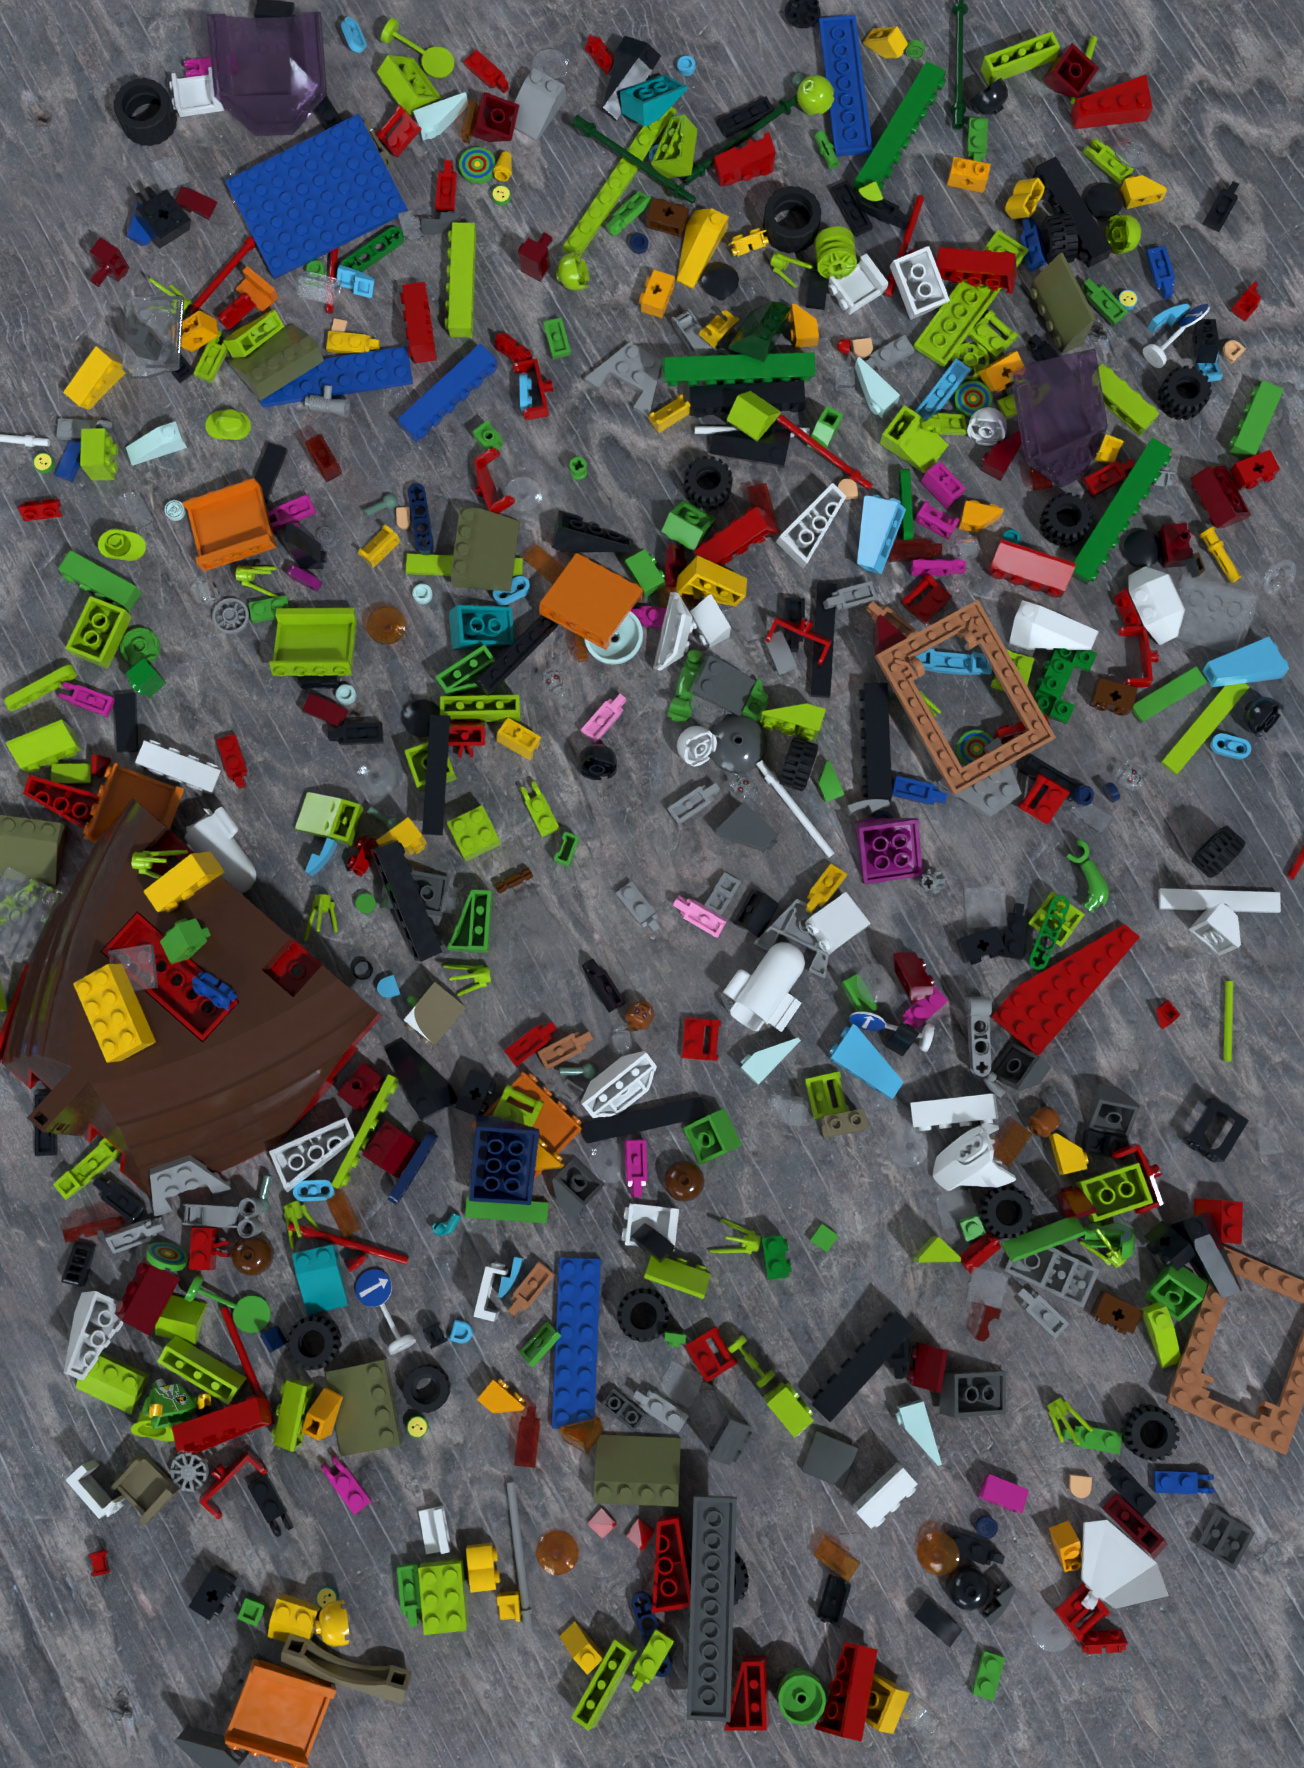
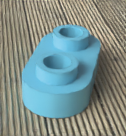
(353, 35)
(525, 385)
(515, 594)
(1229, 747)
(314, 1190)

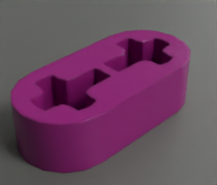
(304, 578)

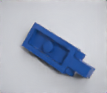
(1032, 239)
(1161, 270)
(917, 791)

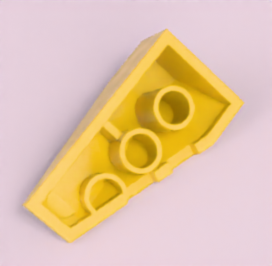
(700, 241)

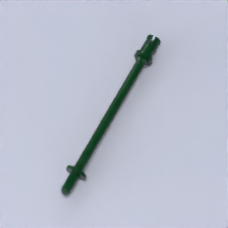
(959, 108)
(590, 130)
(698, 169)

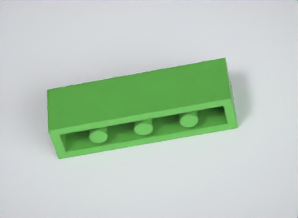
(1256, 420)
(99, 580)

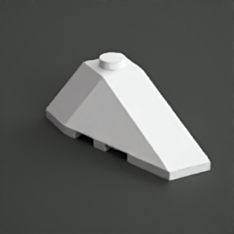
(1044, 628)
(90, 1332)

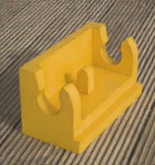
(718, 328)
(670, 414)
(379, 546)
(518, 738)

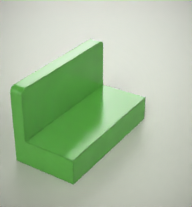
(858, 1002)

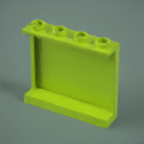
(314, 642)

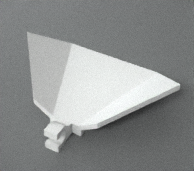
(1117, 1568)

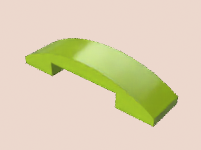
(87, 1169)

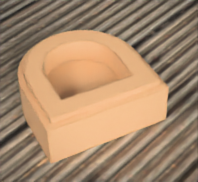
(862, 348)
(1232, 350)
(849, 488)
(1080, 1485)

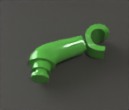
(679, 706)
(1098, 887)

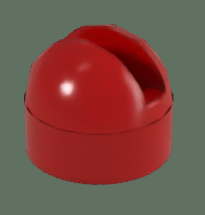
(844, 345)

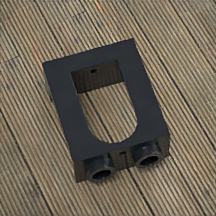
(1195, 1138)

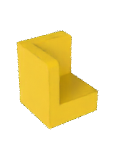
(1108, 449)
(509, 1605)

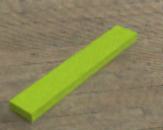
(441, 565)
(1203, 727)

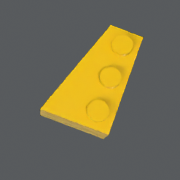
(95, 378)
(707, 578)
(183, 881)

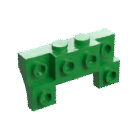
(1055, 678)

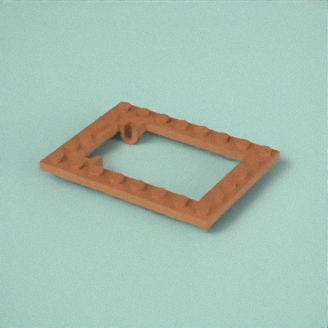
(977, 629)
(1189, 1384)

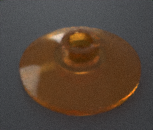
(382, 617)
(560, 1542)
(943, 1545)

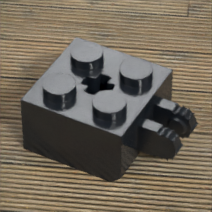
(161, 217)

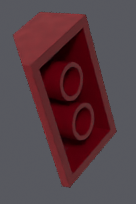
(1220, 496)
(146, 1297)

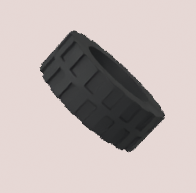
(410, 1388)

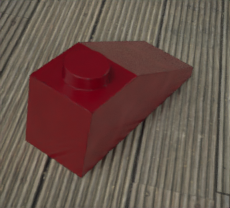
(1001, 456)
(1074, 1203)
(1135, 1526)

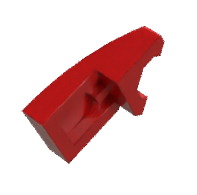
(1247, 303)

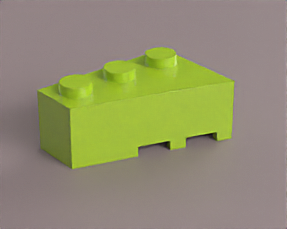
(676, 148)

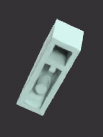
(439, 115)
(877, 391)
(156, 443)
(764, 1061)
(916, 1422)

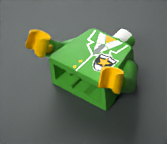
(172, 1404)

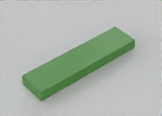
(1168, 694)
(536, 1212)
(1043, 1238)

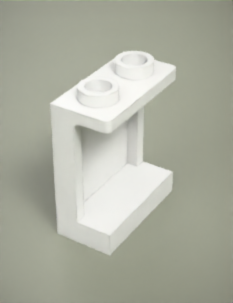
(194, 95)
(859, 287)
(836, 923)
(660, 1218)
(481, 1309)
(92, 1492)

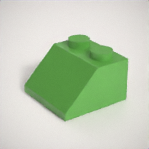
(688, 525)
(712, 1136)
(1177, 1290)

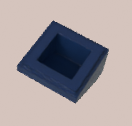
(273, 1339)

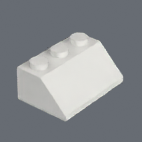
(919, 282)
(1218, 928)
(885, 1496)

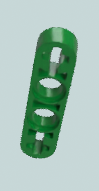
(370, 250)
(905, 498)
(1046, 931)

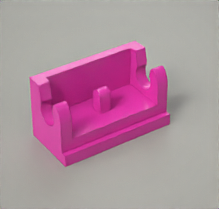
(942, 484)
(936, 521)
(1003, 1494)

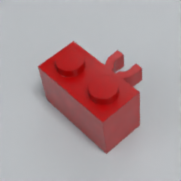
(467, 734)
(204, 1248)

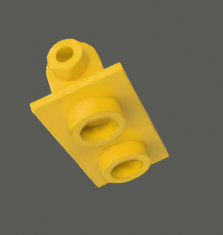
(741, 244)

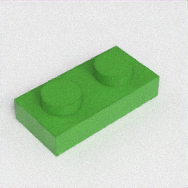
(557, 338)
(266, 609)
(675, 1338)
(540, 1344)
(988, 1675)

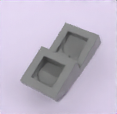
(780, 653)
(872, 806)
(722, 893)

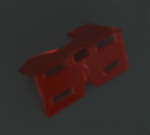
(988, 1314)

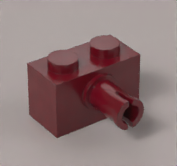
(535, 257)
(109, 262)
(1175, 544)
(361, 1087)

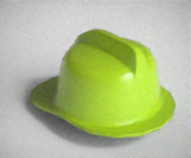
(228, 425)
(121, 545)
(144, 1428)

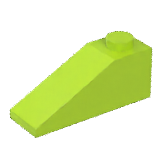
(253, 334)
(1162, 1334)

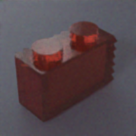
(323, 457)

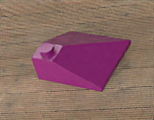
(889, 849)

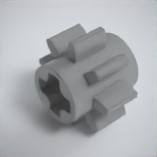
(933, 880)

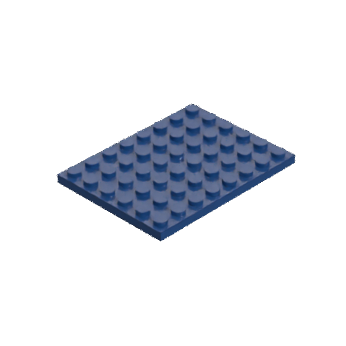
(316, 196)

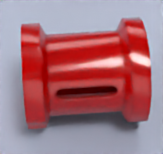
(99, 1563)

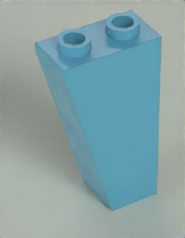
(878, 531)
(1248, 664)
(864, 1062)

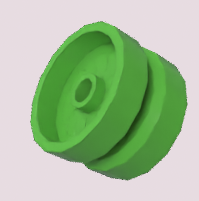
(805, 1708)

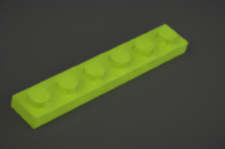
(361, 1140)

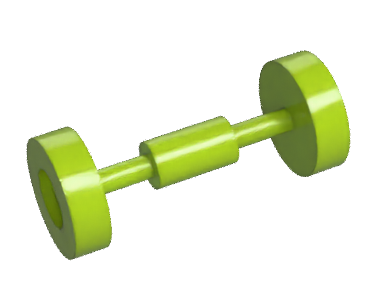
(765, 1378)

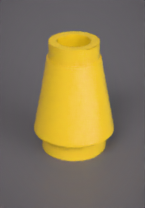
(503, 167)

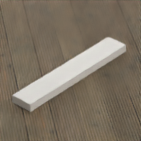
(1205, 899)

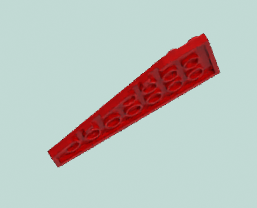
(1050, 999)

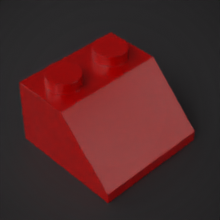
(1226, 1217)

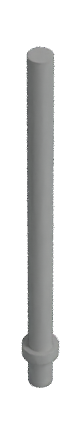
(525, 1610)

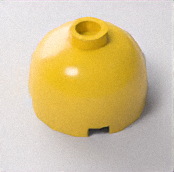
(333, 1624)

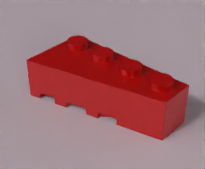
(1115, 105)
(978, 267)
(419, 322)
(737, 536)
(62, 799)
(221, 1425)
(671, 1566)
(850, 1693)

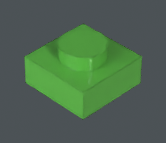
(972, 1227)

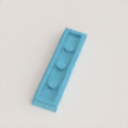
(943, 390)

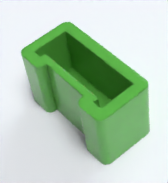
(567, 850)

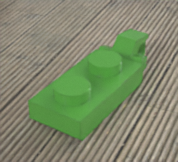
(977, 138)
(628, 212)
(1104, 302)
(1098, 1439)
(409, 1592)

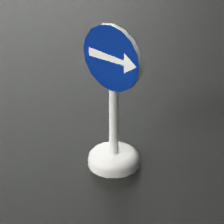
(1155, 354)
(873, 1022)
(374, 1290)

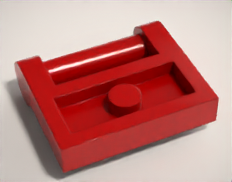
(403, 133)
(930, 604)
(1048, 803)
(694, 1039)
(705, 1358)
(1072, 1610)

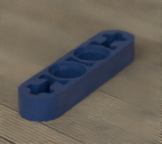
(418, 519)
(413, 1167)
(647, 1633)

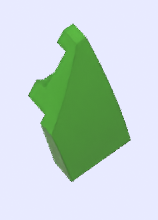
(756, 703)
(829, 783)

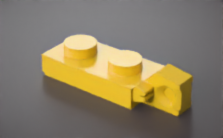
(350, 343)
(825, 887)

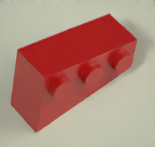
(745, 163)
(750, 1698)

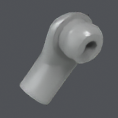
(993, 1086)

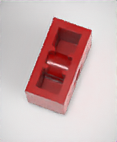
(1255, 470)

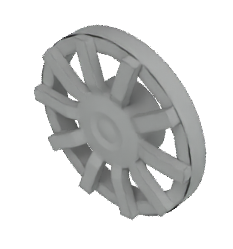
(230, 616)
(189, 1471)

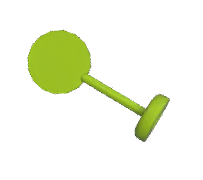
(435, 60)

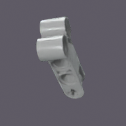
(688, 329)
(979, 1009)
(226, 1216)

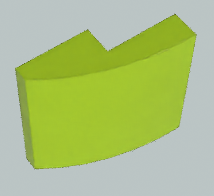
(1071, 920)

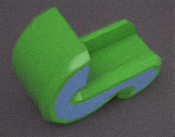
(1118, 1235)

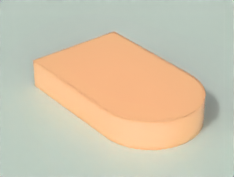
(339, 325)
(403, 517)

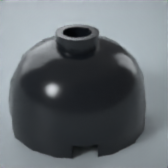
(991, 98)
(1261, 715)
(597, 762)
(967, 1587)

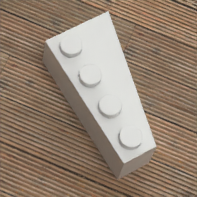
(808, 529)
(177, 767)
(954, 1110)
(307, 1154)

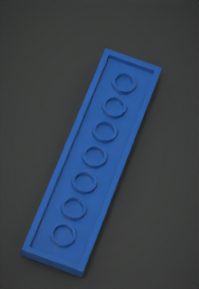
(845, 73)
(348, 375)
(578, 1342)

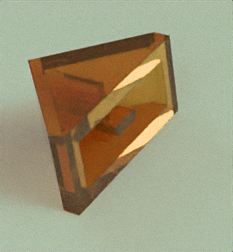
(582, 1434)

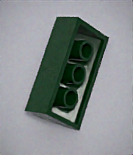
(761, 330)

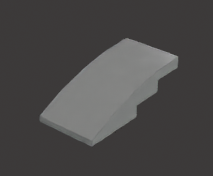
(1056, 1274)

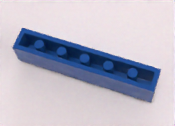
(448, 393)

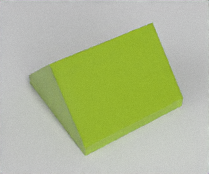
(752, 415)
(936, 1251)
(181, 1319)

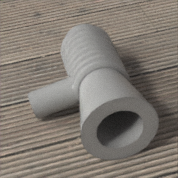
(327, 404)

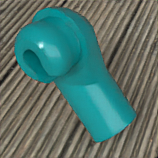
(447, 1227)

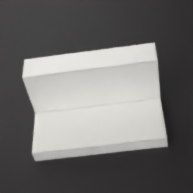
(435, 1530)

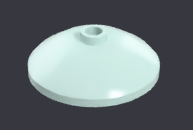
(626, 647)

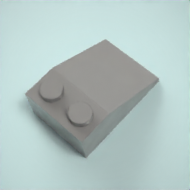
(539, 102)

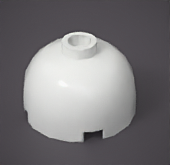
(987, 426)
(695, 745)

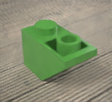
(827, 427)

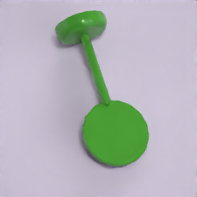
(249, 1314)

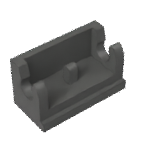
(145, 343)

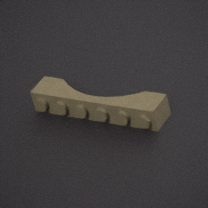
(380, 1681)

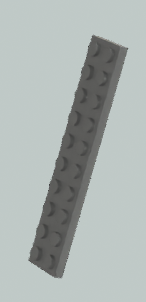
(711, 1608)

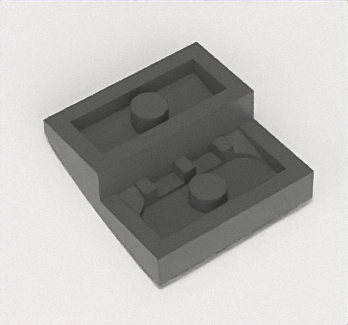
(830, 1459)
(1225, 1539)

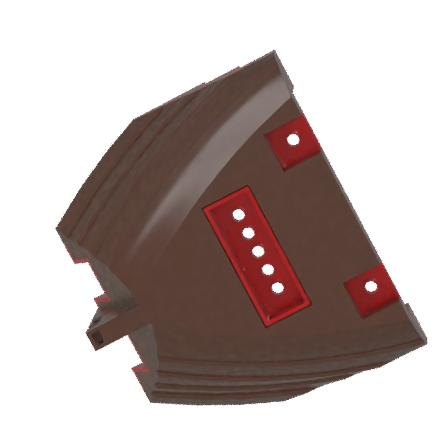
(212, 1080)

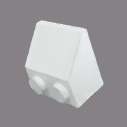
(710, 622)

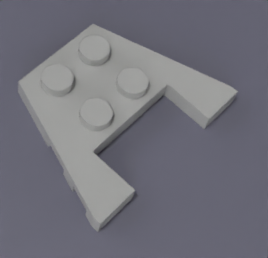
(633, 368)
(992, 792)
(792, 926)
(179, 1176)

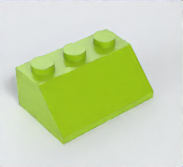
(407, 83)
(44, 746)
(679, 1275)
(115, 1383)
(292, 1413)

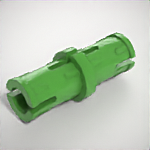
(823, 142)

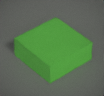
(824, 1238)
(251, 1611)

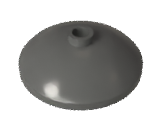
(743, 756)

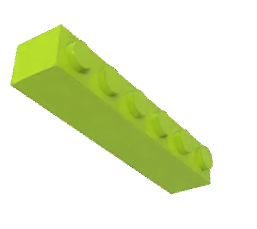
(461, 280)

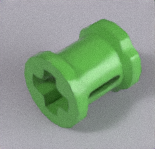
(574, 464)

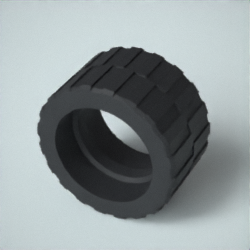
(139, 93)
(792, 199)

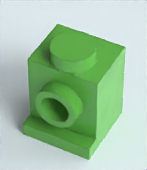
(485, 431)

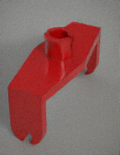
(544, 386)
(486, 486)
(803, 630)
(1146, 655)
(1149, 1173)
(224, 1475)

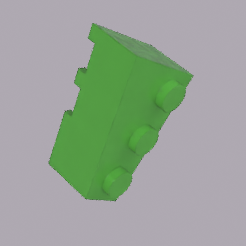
(464, 673)
(474, 927)

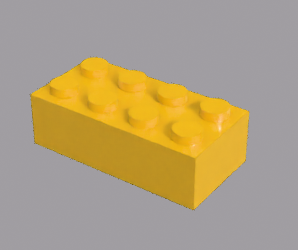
(114, 1012)

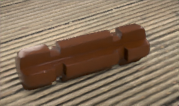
(513, 880)

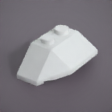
(1157, 603)
(674, 633)
(619, 1085)

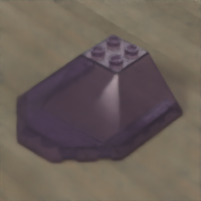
(268, 69)
(1060, 414)

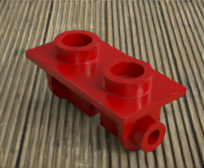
(597, 50)
(236, 311)
(507, 345)
(35, 511)
(1127, 609)
(358, 861)
(979, 1251)
(1112, 1639)

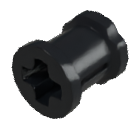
(435, 1335)

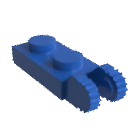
(1180, 1482)

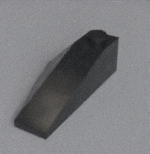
(631, 66)
(768, 450)
(576, 536)
(305, 547)
(422, 1083)
(1210, 1253)

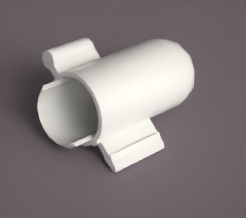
(216, 834)
(765, 993)

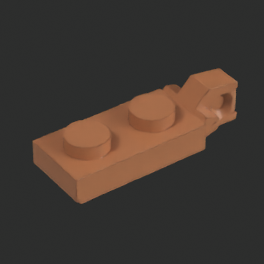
(905, 628)
(564, 1049)
(530, 1288)

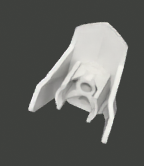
(971, 1161)

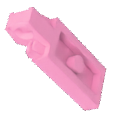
(603, 718)
(700, 915)

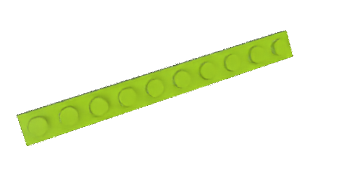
(616, 185)

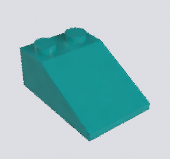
(651, 99)
(481, 625)
(320, 1279)

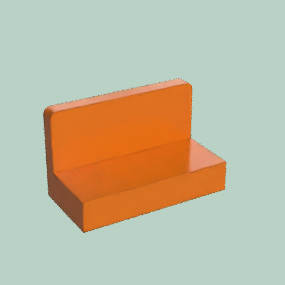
(258, 289)

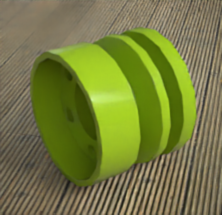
(835, 252)

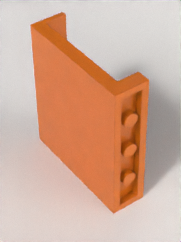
(230, 524)
(590, 600)
(120, 788)
(554, 1125)
(279, 1713)

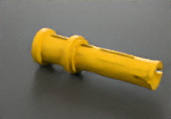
(1216, 547)

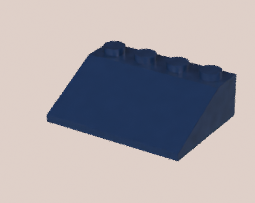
(503, 1161)

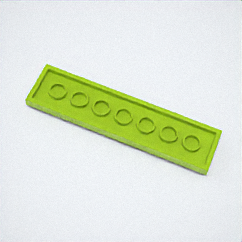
(964, 310)

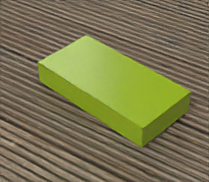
(71, 773)

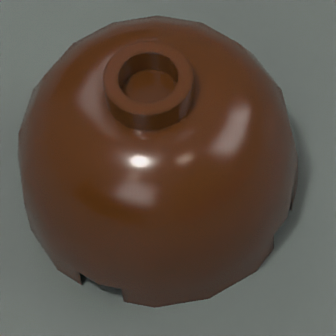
(684, 1181)
(252, 1255)

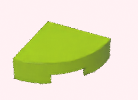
(871, 191)

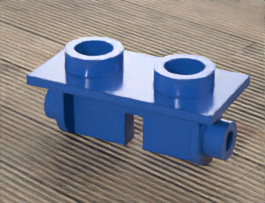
(220, 996)

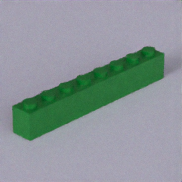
(902, 126)
(737, 368)
(1120, 509)

